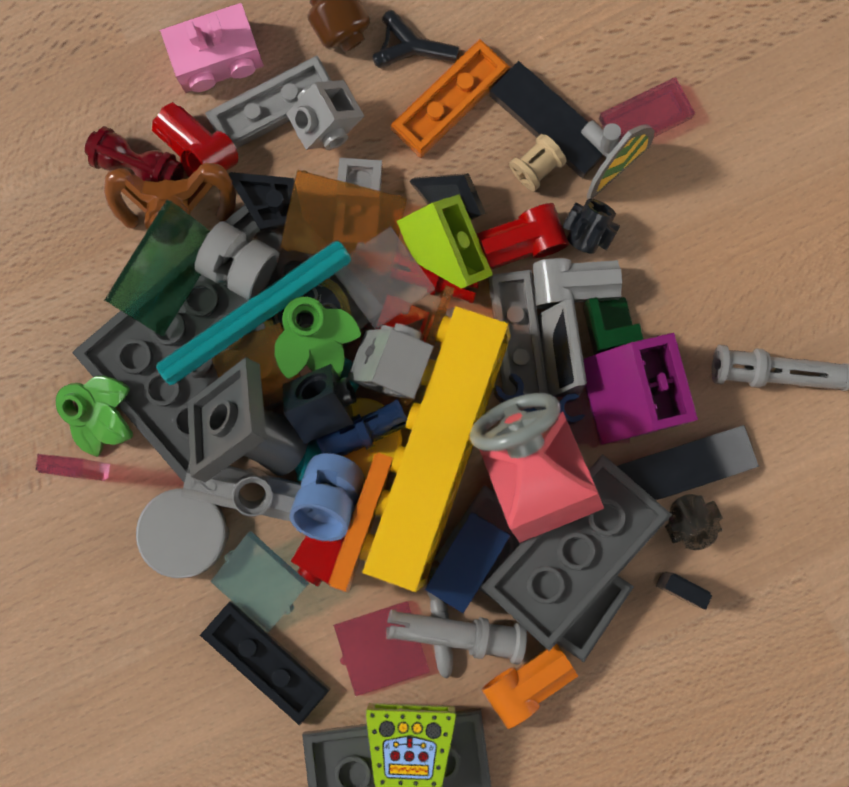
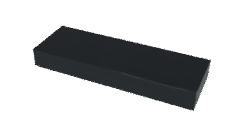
(547, 114)
(265, 662)

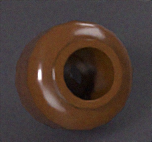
(338, 23)

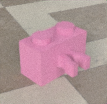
(212, 49)

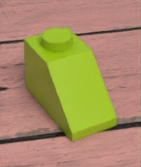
(446, 242)

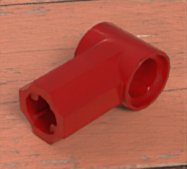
(192, 140)
(534, 234)

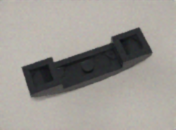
(693, 463)

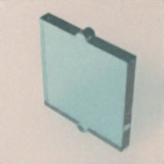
(259, 582)

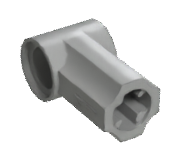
(563, 280)

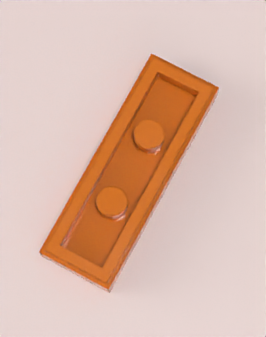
(449, 98)
(361, 523)

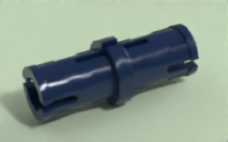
(364, 430)

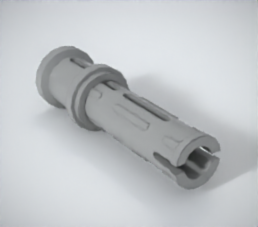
(760, 362)
(478, 637)

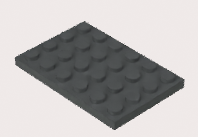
(131, 351)

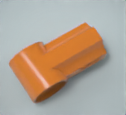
(519, 691)

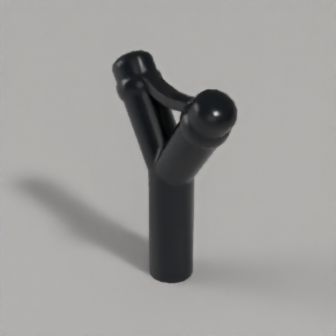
(410, 44)

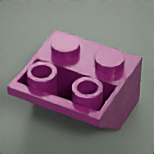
(638, 389)

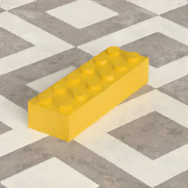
(437, 449)

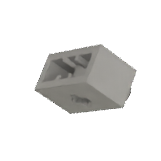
(391, 361)

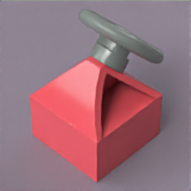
(535, 465)

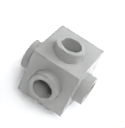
(324, 114)

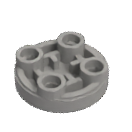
(181, 534)

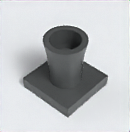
(231, 423)

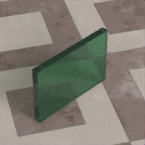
(160, 270)

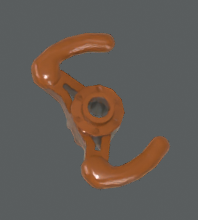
(152, 195)

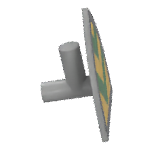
(618, 154)

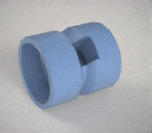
(327, 497)

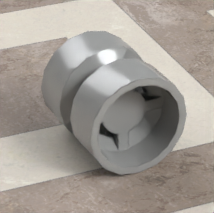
(230, 258)

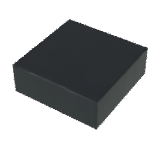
(684, 590)

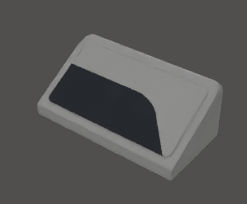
(562, 350)

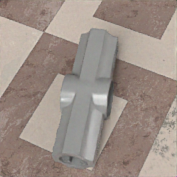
(226, 487)

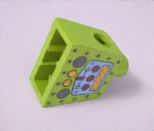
(409, 743)

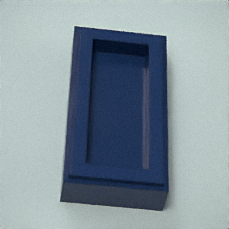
(467, 562)

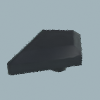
(445, 186)
(264, 197)

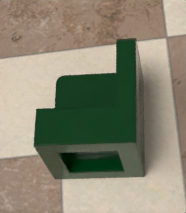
(610, 324)

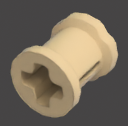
(537, 162)

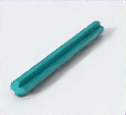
(253, 313)

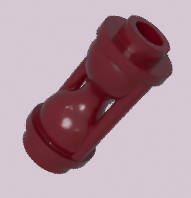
(112, 152)

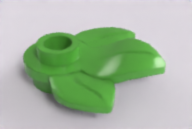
(317, 344)
(96, 419)

